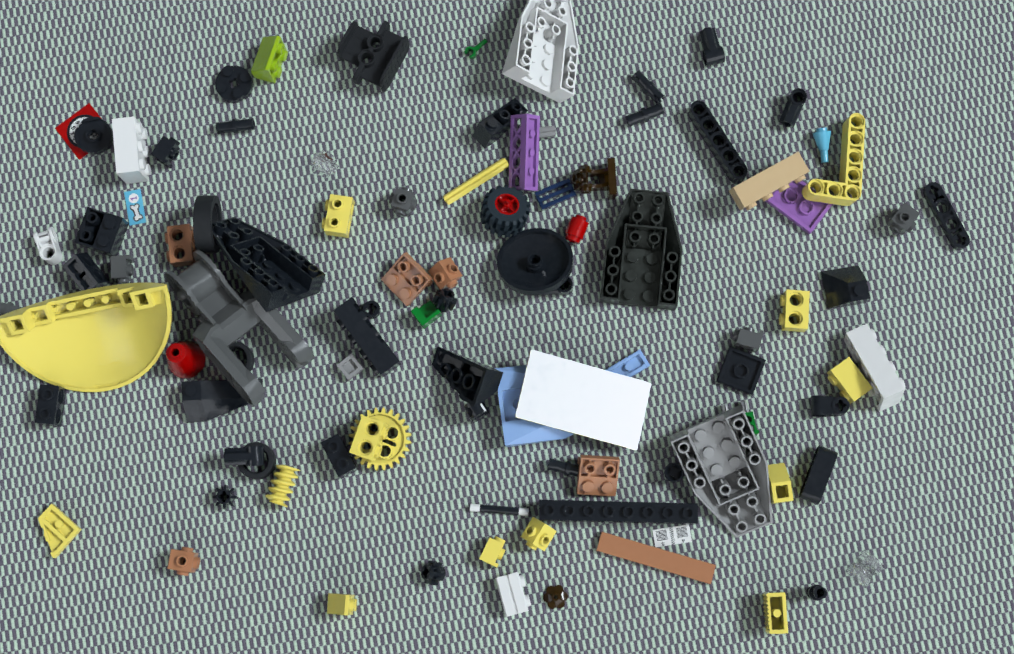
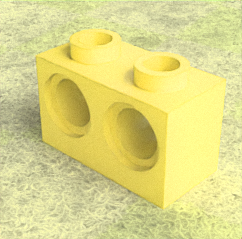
(800, 311)
(364, 436)

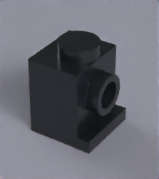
(166, 151)

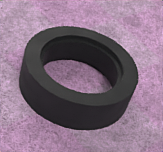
(206, 211)

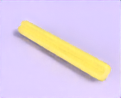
(476, 181)

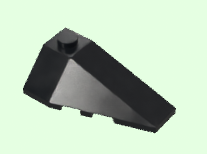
(468, 377)
(209, 399)

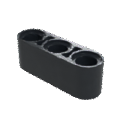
(818, 475)

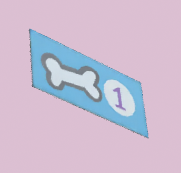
(135, 207)

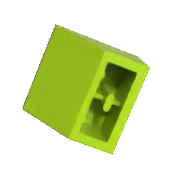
(269, 59)

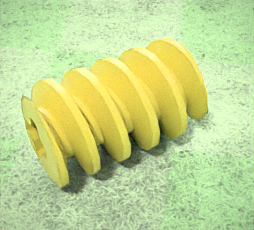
(282, 484)

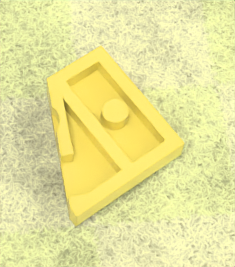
(58, 529)

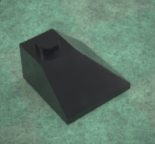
(845, 287)

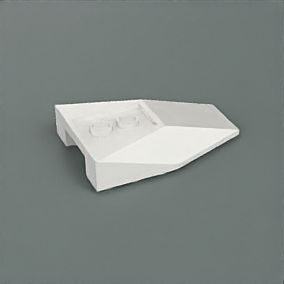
(545, 49)

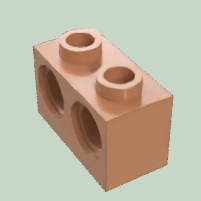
(185, 244)

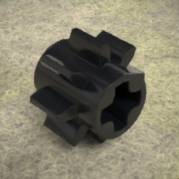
(444, 300)
(223, 492)
(433, 572)

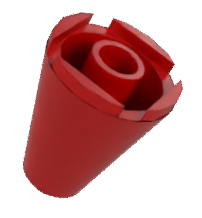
(185, 359)

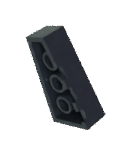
(367, 337)

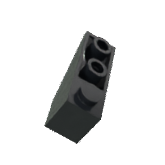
(497, 123)

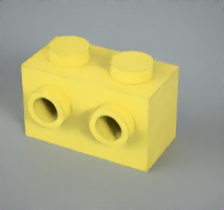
(338, 215)

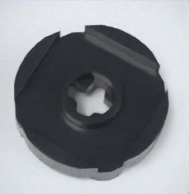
(239, 92)
(86, 129)

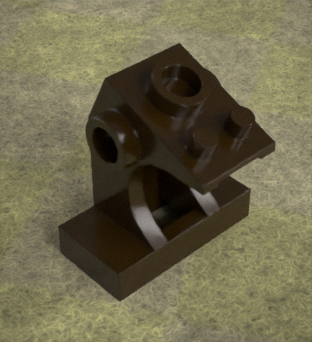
(607, 179)

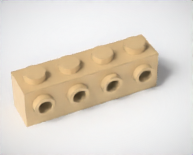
(768, 181)

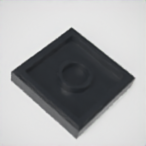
(740, 371)

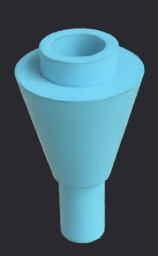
(822, 140)

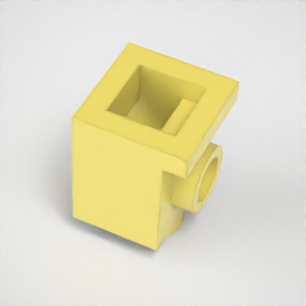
(493, 551)

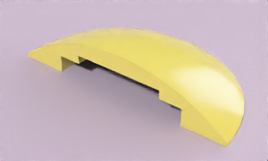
(91, 336)

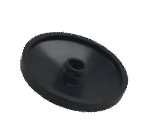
(535, 261)

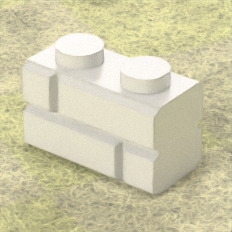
(512, 594)

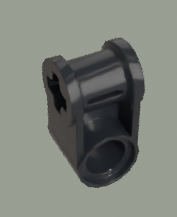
(825, 406)

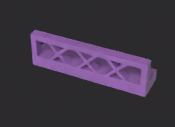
(527, 152)

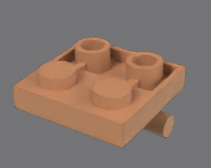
(407, 279)
(597, 475)

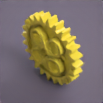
(401, 439)

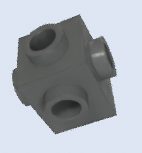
(405, 207)
(902, 219)

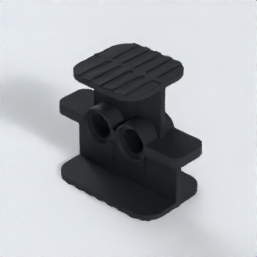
(386, 58)

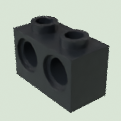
(85, 272)
(50, 405)
(339, 456)

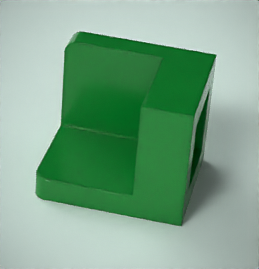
(426, 314)

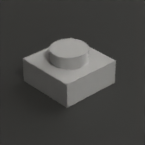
(350, 367)

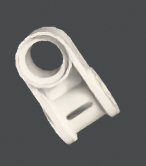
(48, 242)

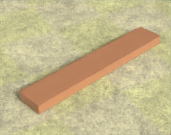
(656, 557)

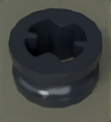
(376, 312)

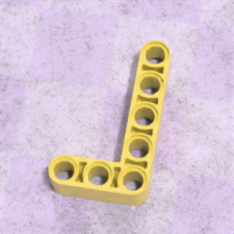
(847, 167)

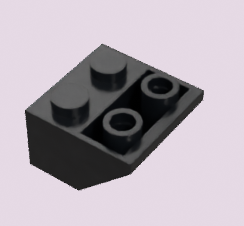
(101, 232)

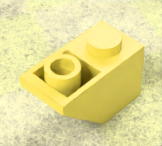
(779, 484)
(341, 604)

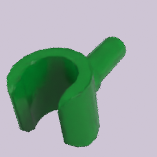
(475, 48)

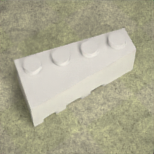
(875, 366)

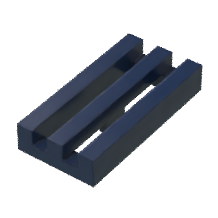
(551, 188)

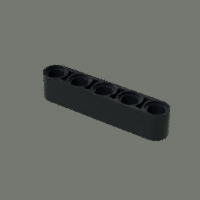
(717, 150)

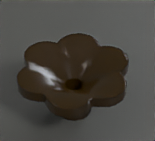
(551, 592)

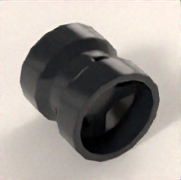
(675, 470)

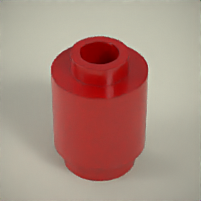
(576, 229)

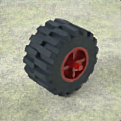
(505, 211)

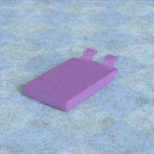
(797, 209)

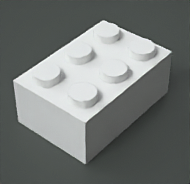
(130, 150)

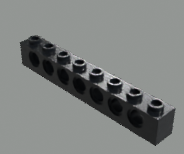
(618, 512)

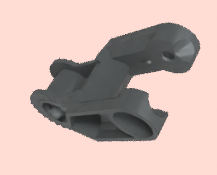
(228, 316)

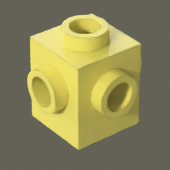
(538, 534)

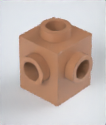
(445, 274)
(177, 559)

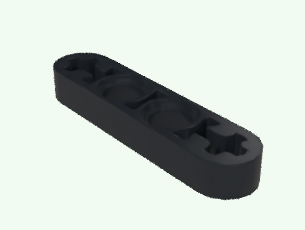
(950, 214)

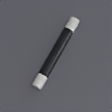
(499, 509)

